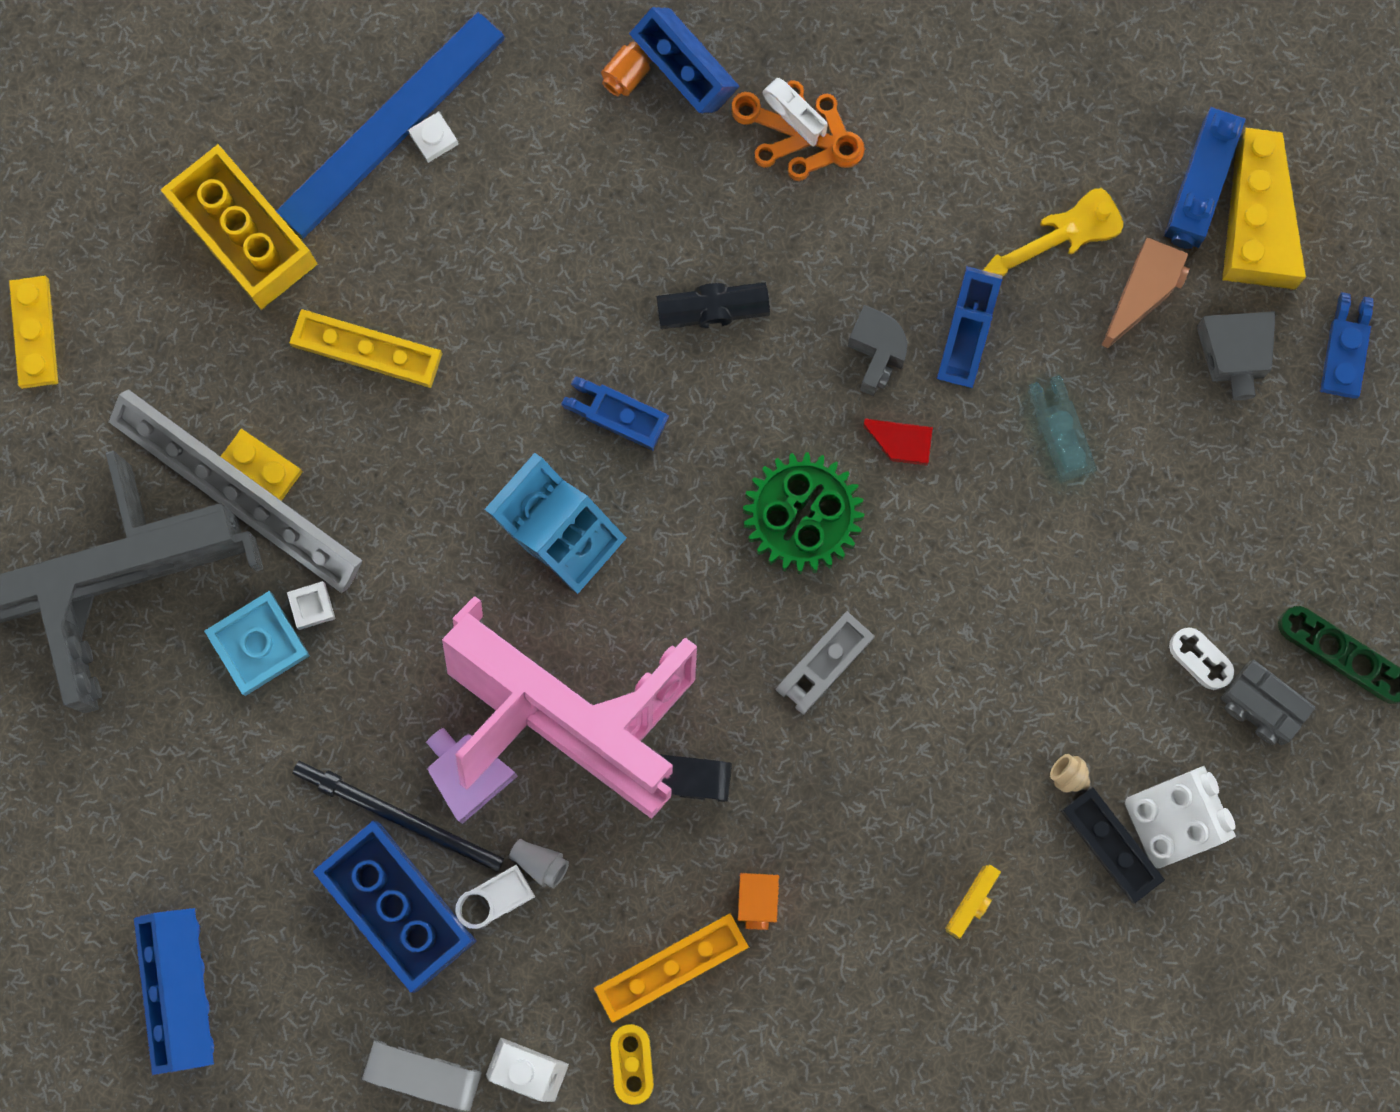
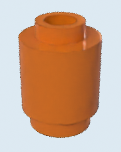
(626, 69)

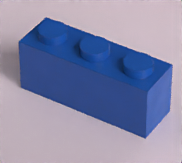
(684, 60)

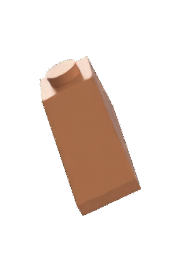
(1151, 281)

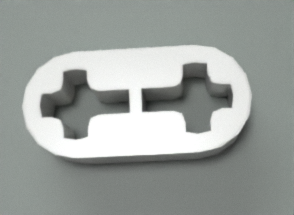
(1195, 665)

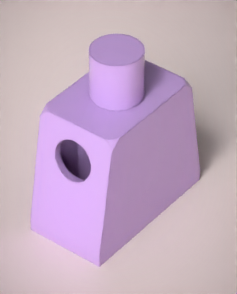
(445, 775)

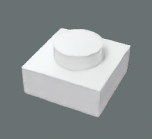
(433, 137)
(311, 605)

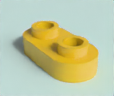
(629, 1064)

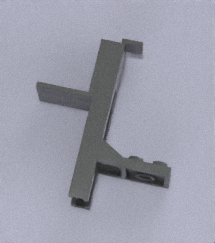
(67, 585)

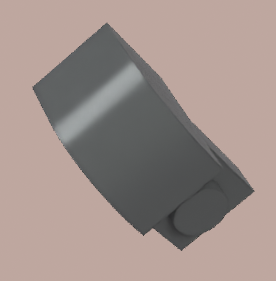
(882, 339)

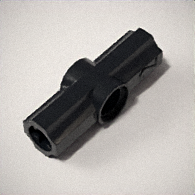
(713, 305)

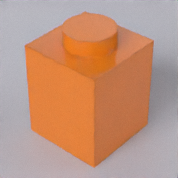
(758, 900)

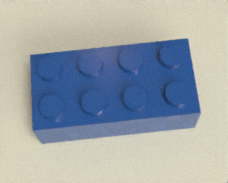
(394, 906)

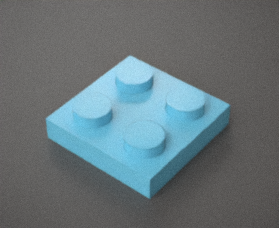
(257, 643)

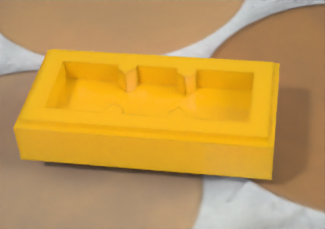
(974, 902)

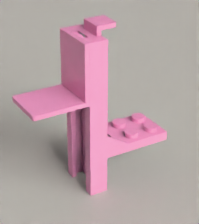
(597, 736)

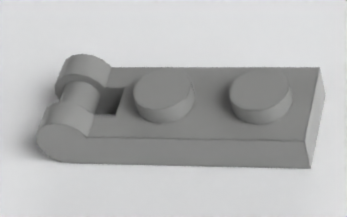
(826, 661)

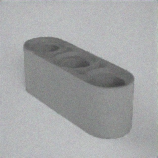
(421, 1076)

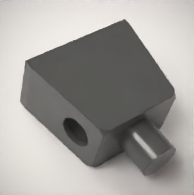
(1238, 349)

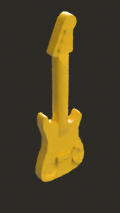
(1089, 221)

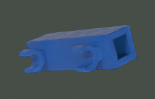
(1204, 178)

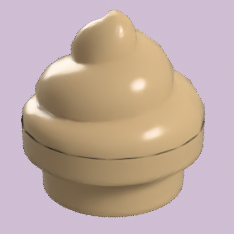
(1070, 774)

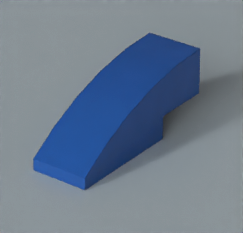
(969, 327)

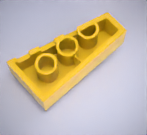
(1262, 221)

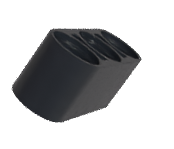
(699, 778)

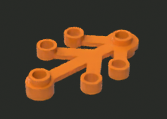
(830, 143)

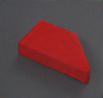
(901, 441)

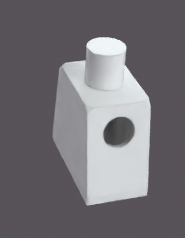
(526, 1071)

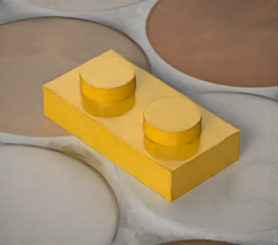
(262, 464)

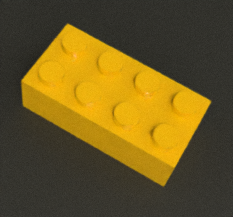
(239, 226)

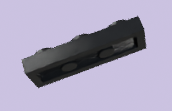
(1112, 845)

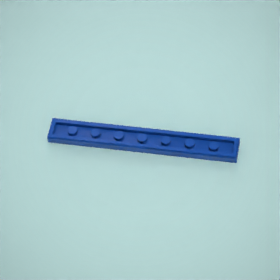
(390, 125)

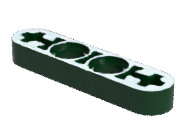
(1347, 650)

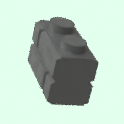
(1266, 704)

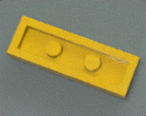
(33, 332)

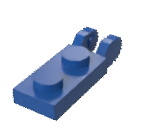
(1347, 349)
(618, 413)

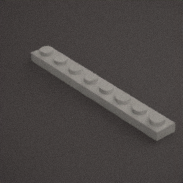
(235, 491)

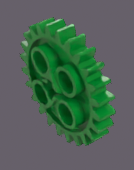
(775, 495)

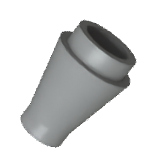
(540, 863)

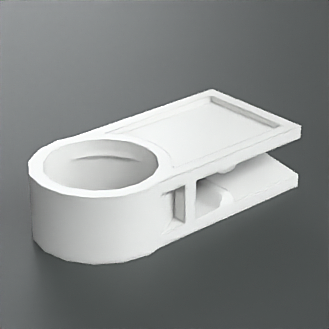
(795, 111)
(502, 893)

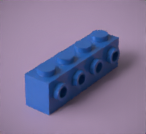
(174, 991)

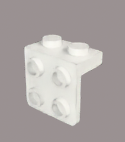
(1180, 817)

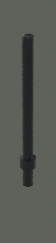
(332, 784)

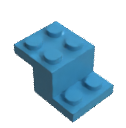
(555, 523)

